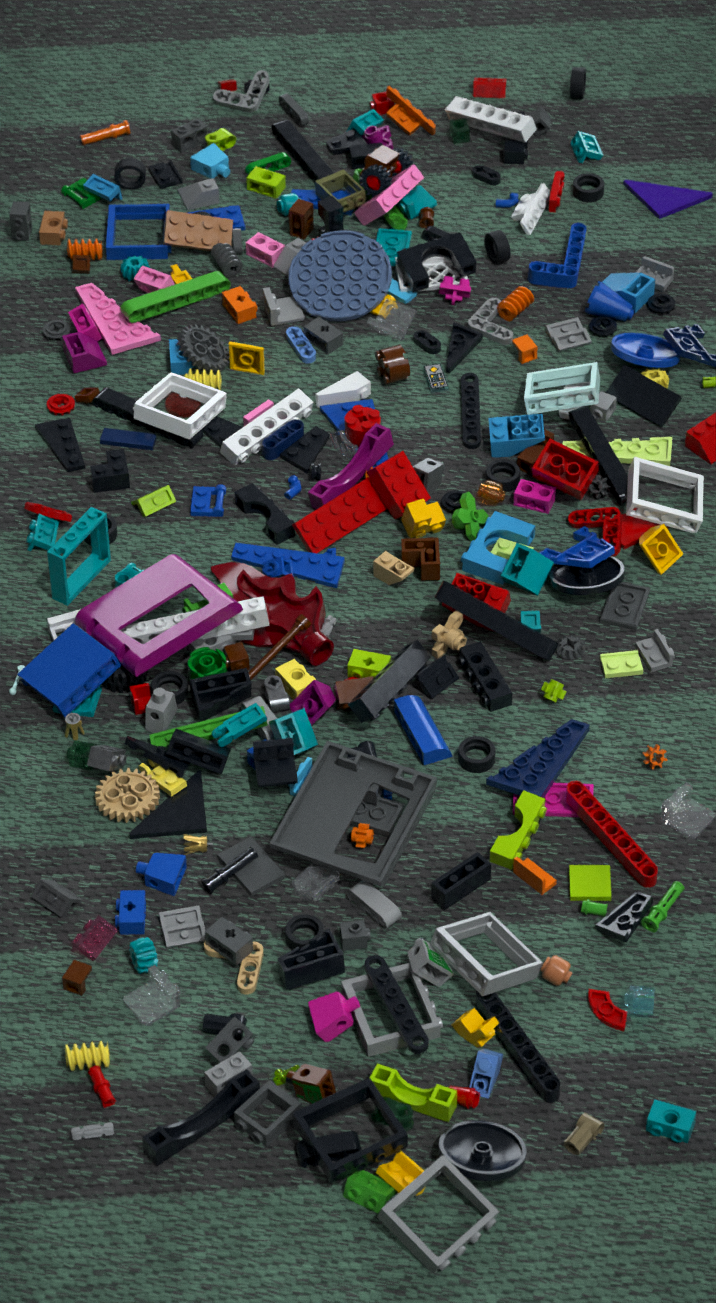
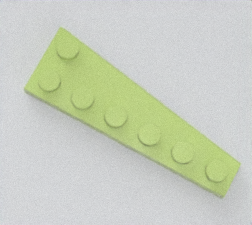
(655, 450)

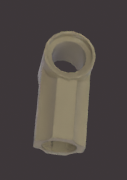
(586, 1130)

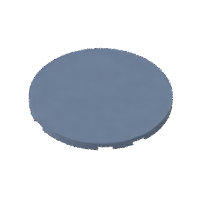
(340, 276)

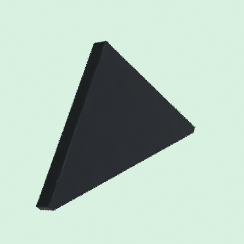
(177, 814)

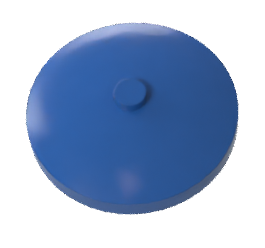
(644, 350)

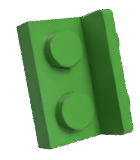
(368, 1190)

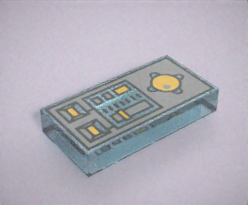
(436, 378)

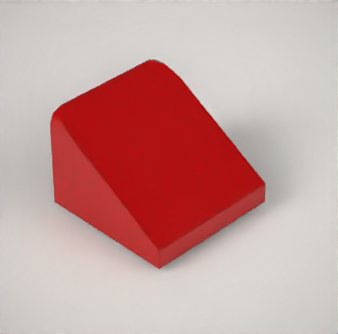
(229, 85)

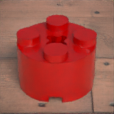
(359, 422)

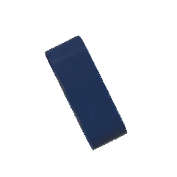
(282, 439)

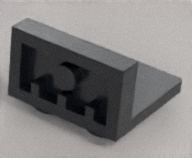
(275, 762)

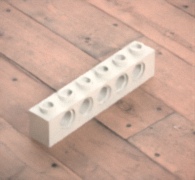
(492, 119)
(250, 437)

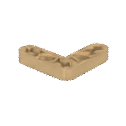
(251, 960)

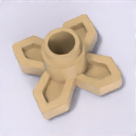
(448, 635)

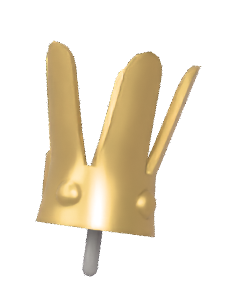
(73, 722)
(196, 845)

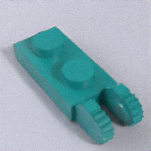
(239, 724)

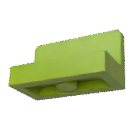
(155, 500)

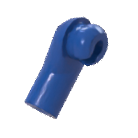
(502, 203)
(295, 487)

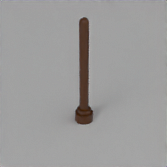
(301, 624)

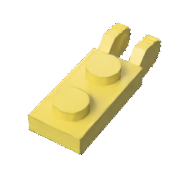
(164, 778)

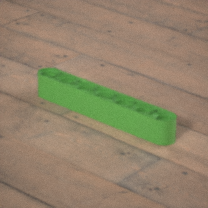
(174, 296)

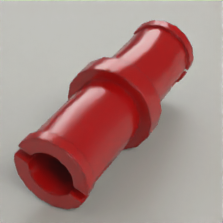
(101, 1086)

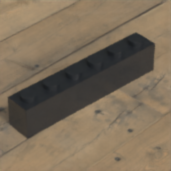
(389, 681)

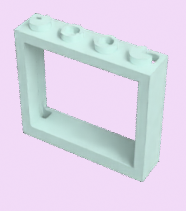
(562, 398)

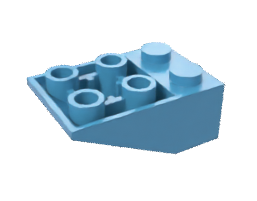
(633, 287)
(515, 433)

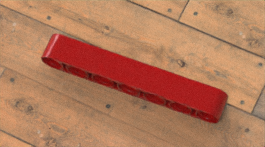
(611, 834)

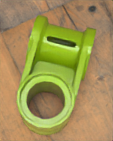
(222, 139)

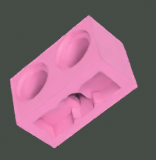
(264, 249)
(152, 280)

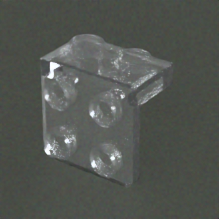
(685, 813)
(154, 998)

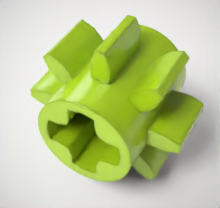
(553, 690)

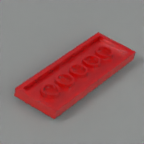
(339, 516)

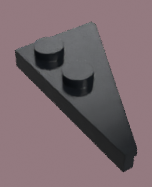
(461, 344)
(158, 755)

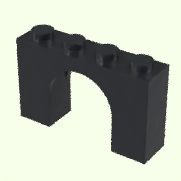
(450, 247)

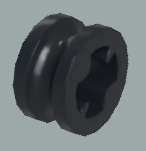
(316, 471)

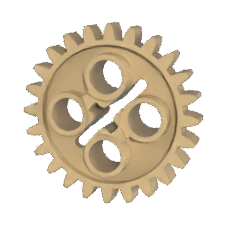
(127, 795)

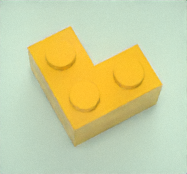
(422, 518)

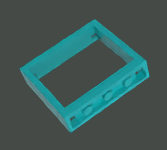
(66, 589)

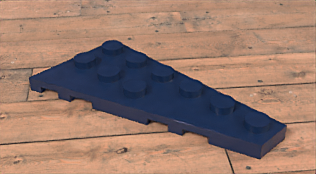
(541, 764)

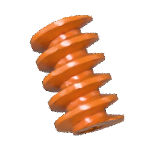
(85, 249)
(515, 303)

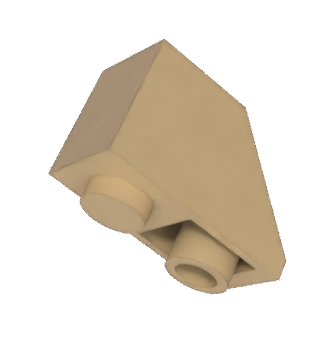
(390, 569)

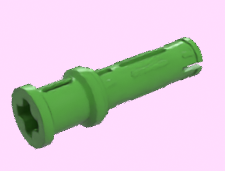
(674, 891)

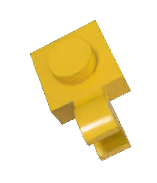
(179, 276)

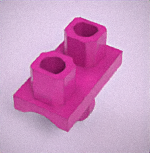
(455, 292)

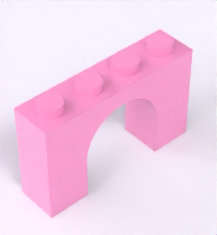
(383, 202)

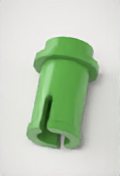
(594, 908)

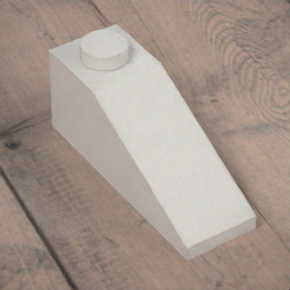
(346, 390)

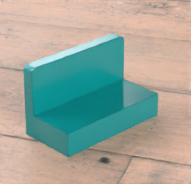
(368, 119)

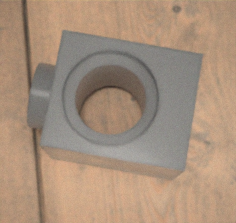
(605, 407)

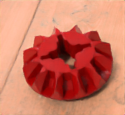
(58, 399)

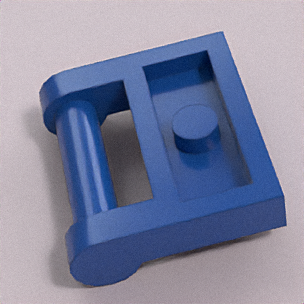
(202, 499)

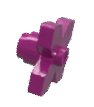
(378, 135)

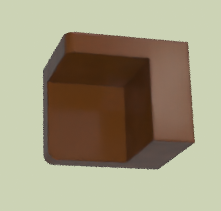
(75, 977)

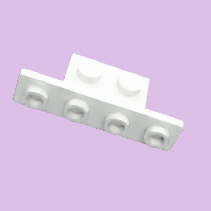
(531, 207)

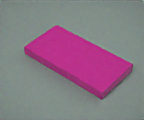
(556, 801)

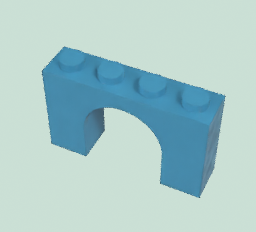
(482, 562)

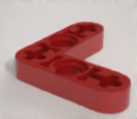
(607, 523)

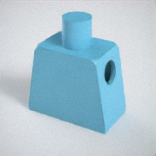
(210, 162)

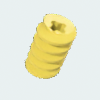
(210, 380)
(87, 1055)

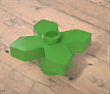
(468, 517)

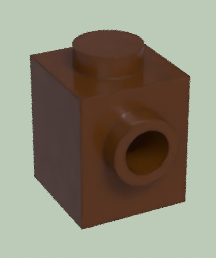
(236, 656)

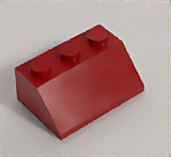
(702, 439)

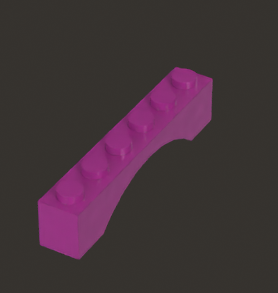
(373, 447)

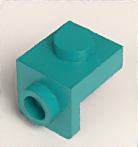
(531, 619)

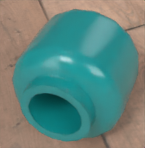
(285, 203)

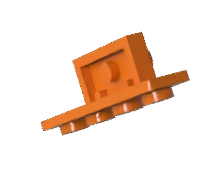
(406, 115)

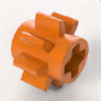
(649, 756)
(362, 835)

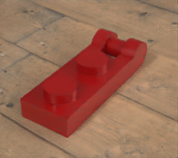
(556, 191)

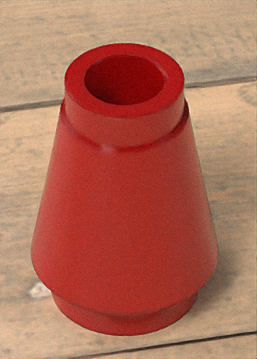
(467, 1096)

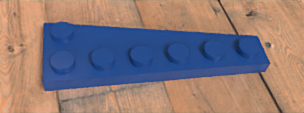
(306, 565)

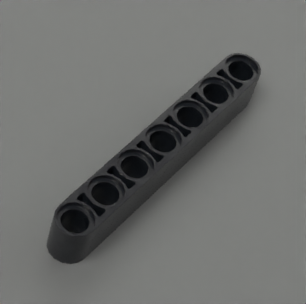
(301, 150)
(122, 406)
(601, 451)
(496, 620)
(520, 1047)

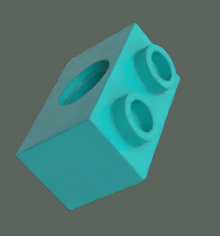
(663, 1114)

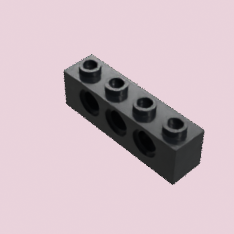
(485, 676)

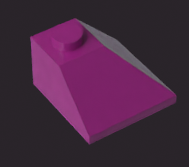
(315, 699)

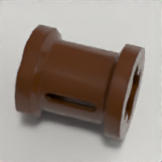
(426, 217)

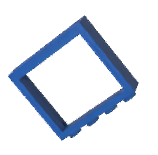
(135, 212)

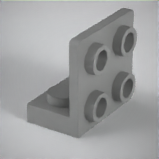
(281, 310)

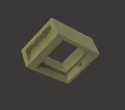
(341, 179)

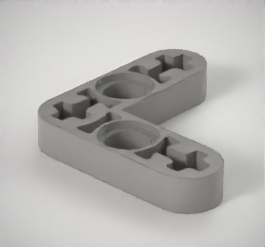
(245, 100)
(483, 324)

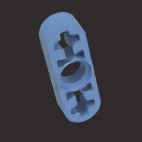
(301, 339)

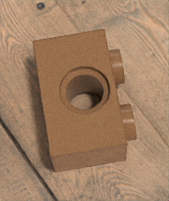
(52, 228)

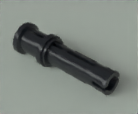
(222, 875)

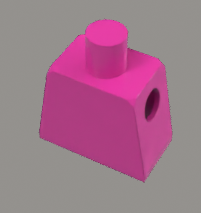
(332, 1014)

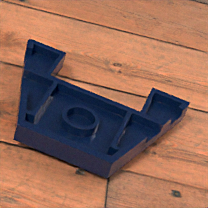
(687, 345)

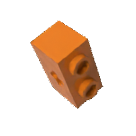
(239, 304)

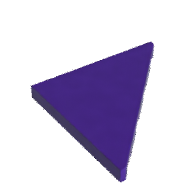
(664, 199)

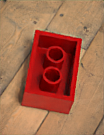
(565, 469)
(397, 483)

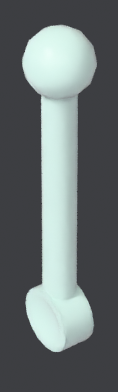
(12, 691)

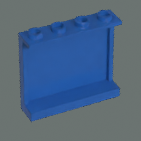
(69, 669)

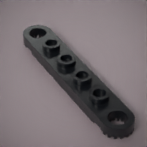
(470, 410)
(396, 1004)

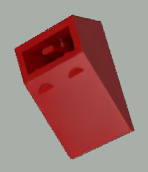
(490, 594)

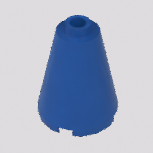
(608, 303)

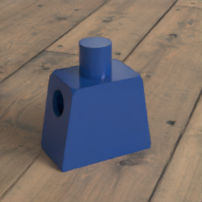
(163, 872)

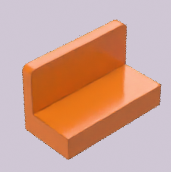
(533, 875)

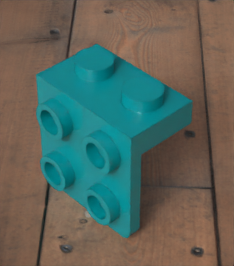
(415, 201)

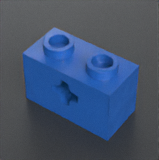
(131, 912)

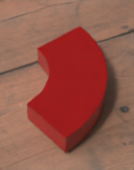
(47, 511)
(605, 1009)

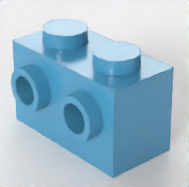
(178, 362)

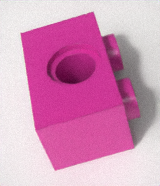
(84, 322)

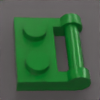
(89, 198)

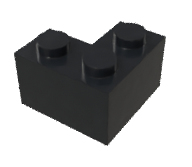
(111, 475)

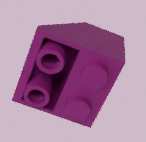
(82, 352)

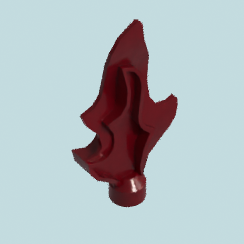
(282, 609)

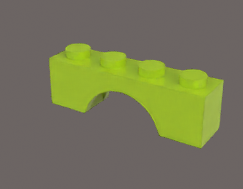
(528, 811)
(435, 1102)

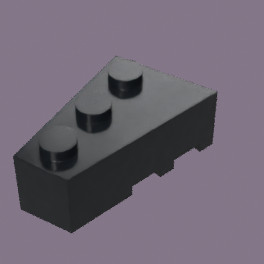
(219, 692)
(312, 962)

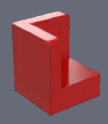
(140, 697)

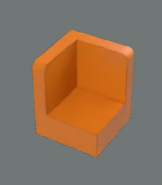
(526, 348)

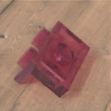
(95, 938)

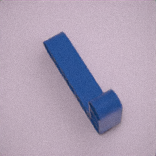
(561, 275)

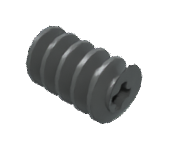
(226, 259)

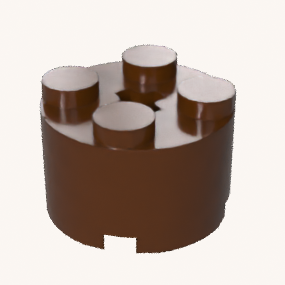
(392, 364)

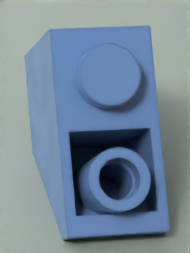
(486, 1071)

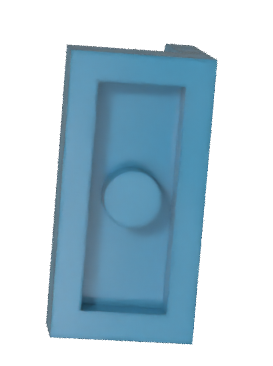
(102, 188)

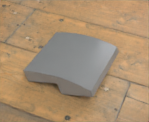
(568, 334)
(182, 926)

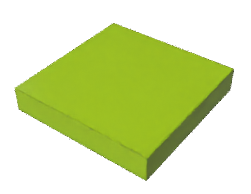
(590, 882)

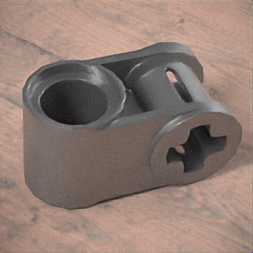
(276, 694)

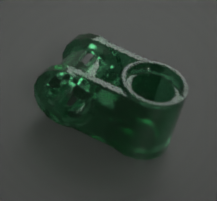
(399, 1110)

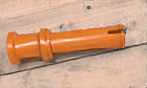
(113, 131)

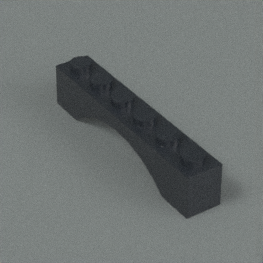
(170, 1139)

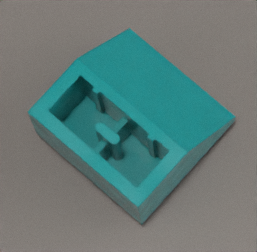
(527, 569)
(295, 726)

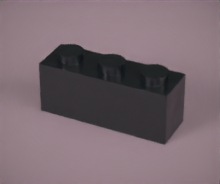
(198, 751)
(461, 880)

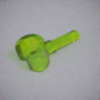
(280, 1075)

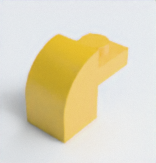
(475, 1028)

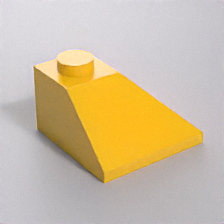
(246, 358)
(660, 548)

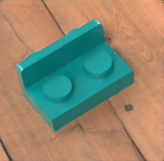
(585, 146)
(42, 532)

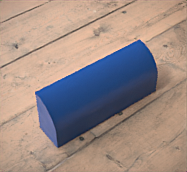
(421, 729)

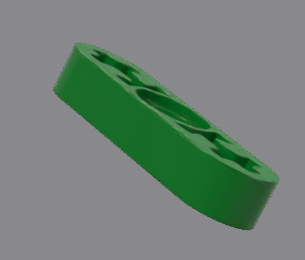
(277, 162)

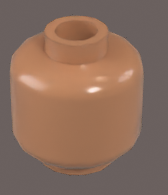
(556, 970)

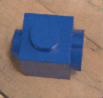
(277, 567)

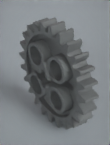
(203, 348)

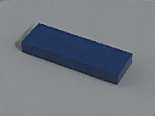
(128, 439)

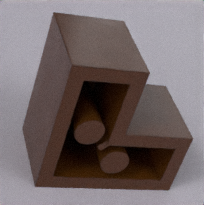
(423, 554)

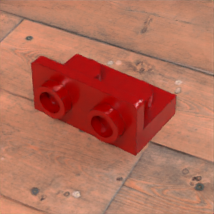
(489, 87)

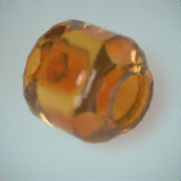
(491, 492)

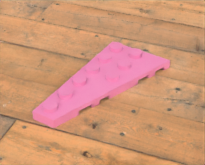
(113, 326)

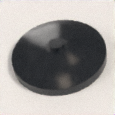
(587, 581)
(483, 1150)

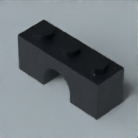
(332, 215)

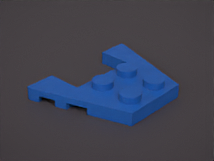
(583, 554)

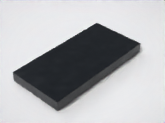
(644, 396)

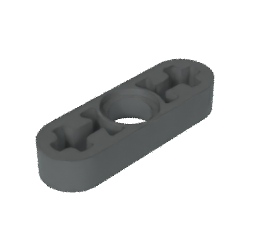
(294, 109)

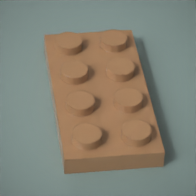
(196, 230)

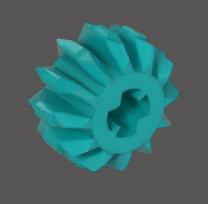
(131, 266)
(143, 954)

